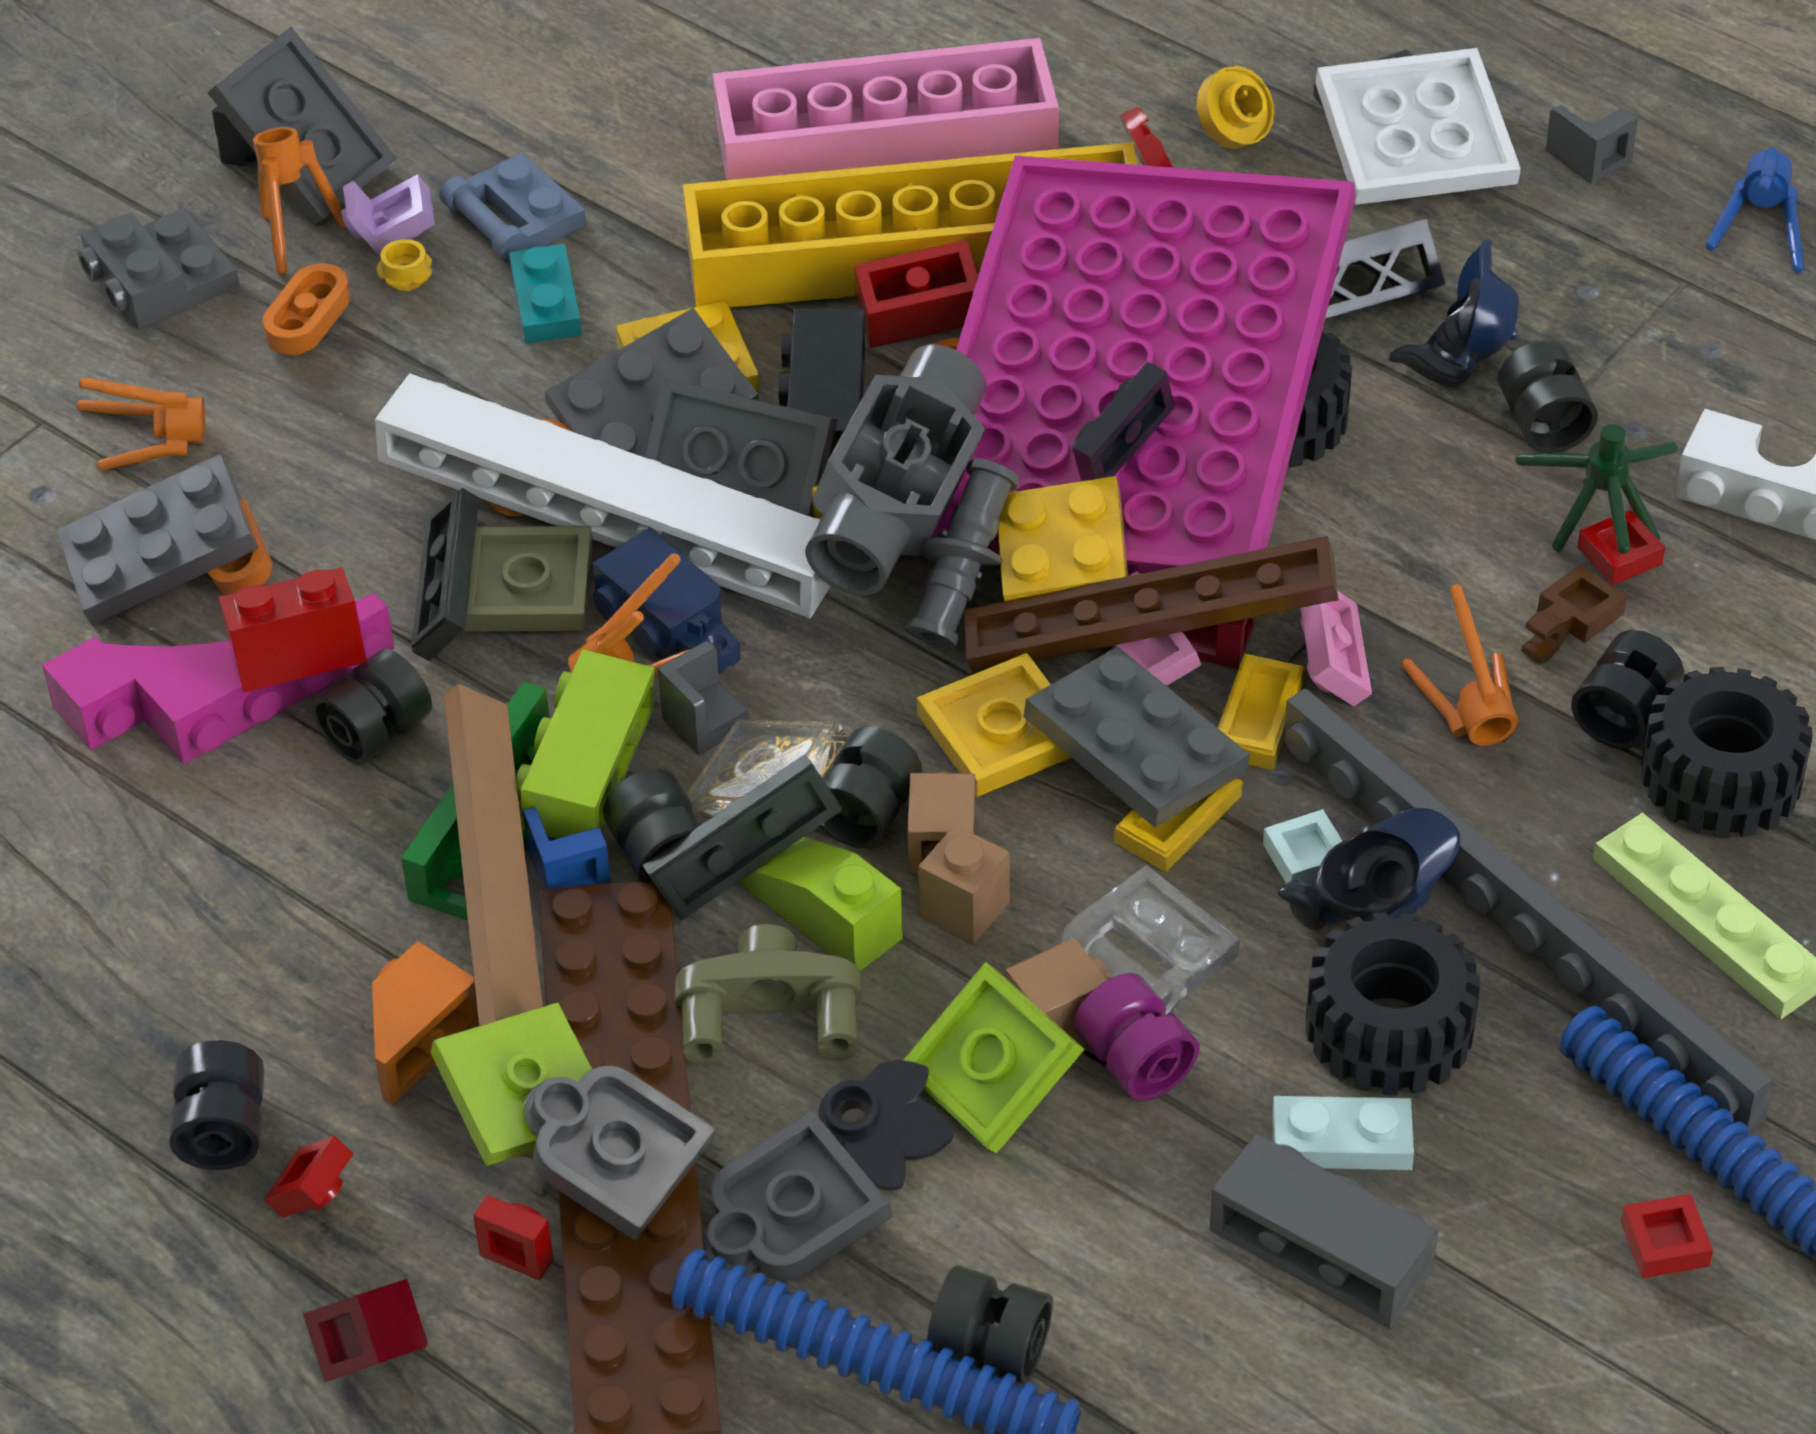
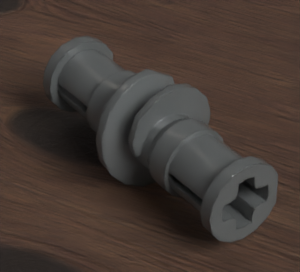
(961, 552)

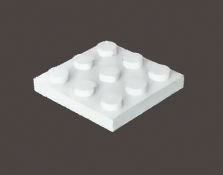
(1417, 126)

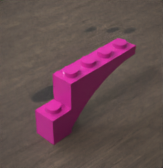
(181, 690)

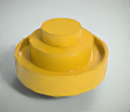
(1235, 107)

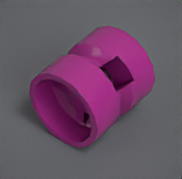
(1135, 1037)

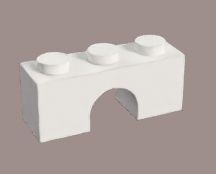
(1729, 475)

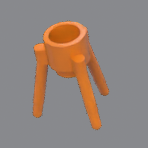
(279, 162)
(175, 418)
(611, 636)
(1483, 707)

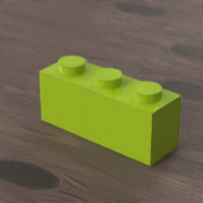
(586, 742)

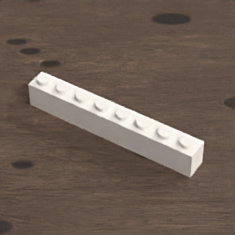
(586, 482)

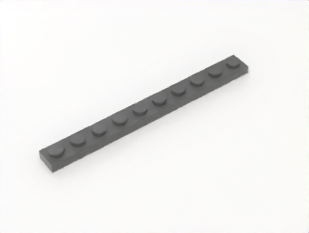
(1534, 916)

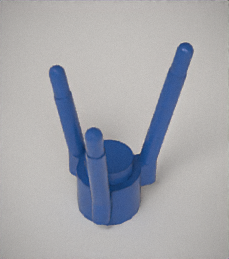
(1765, 186)

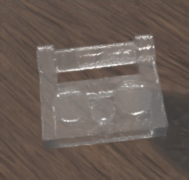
(1161, 925)

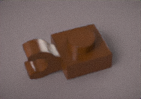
(1575, 606)

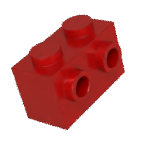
(915, 293)
(292, 629)

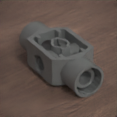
(896, 468)

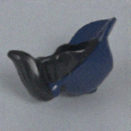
(1474, 326)
(1377, 870)

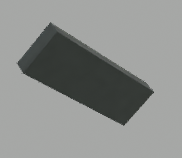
(445, 574)
(742, 837)

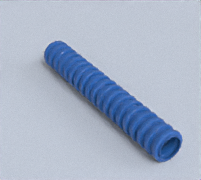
(1694, 1124)
(867, 1350)

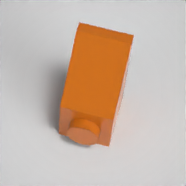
(413, 1005)

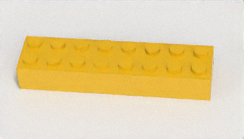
(806, 231)

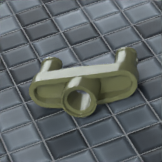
(768, 978)

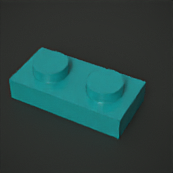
(545, 293)

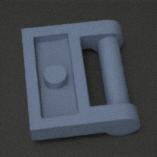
(524, 196)

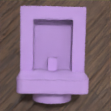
(391, 216)

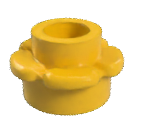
(404, 264)

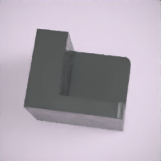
(1591, 148)
(695, 699)

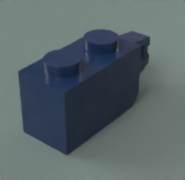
(678, 613)

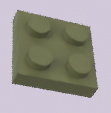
(530, 579)

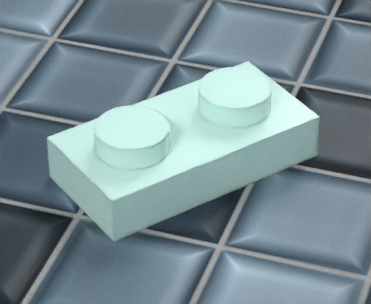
(1347, 1131)

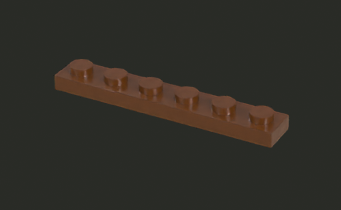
(1152, 604)

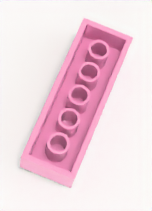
(886, 110)

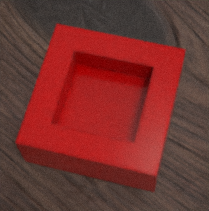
(1601, 549)
(310, 1178)
(513, 1236)
(1666, 1236)

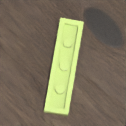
(1709, 914)

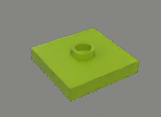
(993, 1057)
(497, 1068)

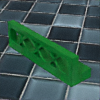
(435, 851)

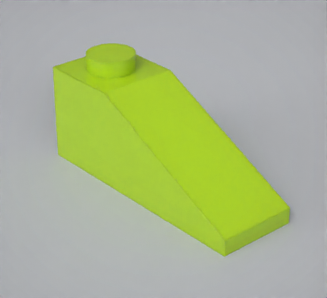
(832, 899)

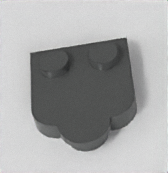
(613, 1143)
(792, 1203)

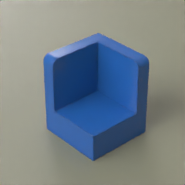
(567, 860)

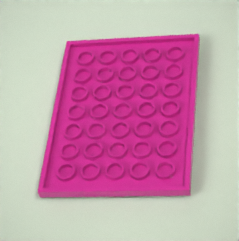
(1171, 269)

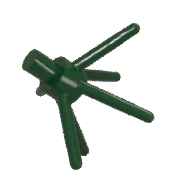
(1606, 470)

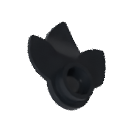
(895, 1121)

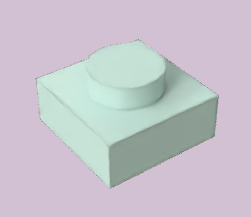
(1300, 845)

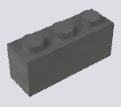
(1323, 1229)

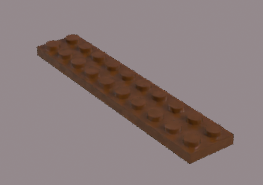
(630, 1351)

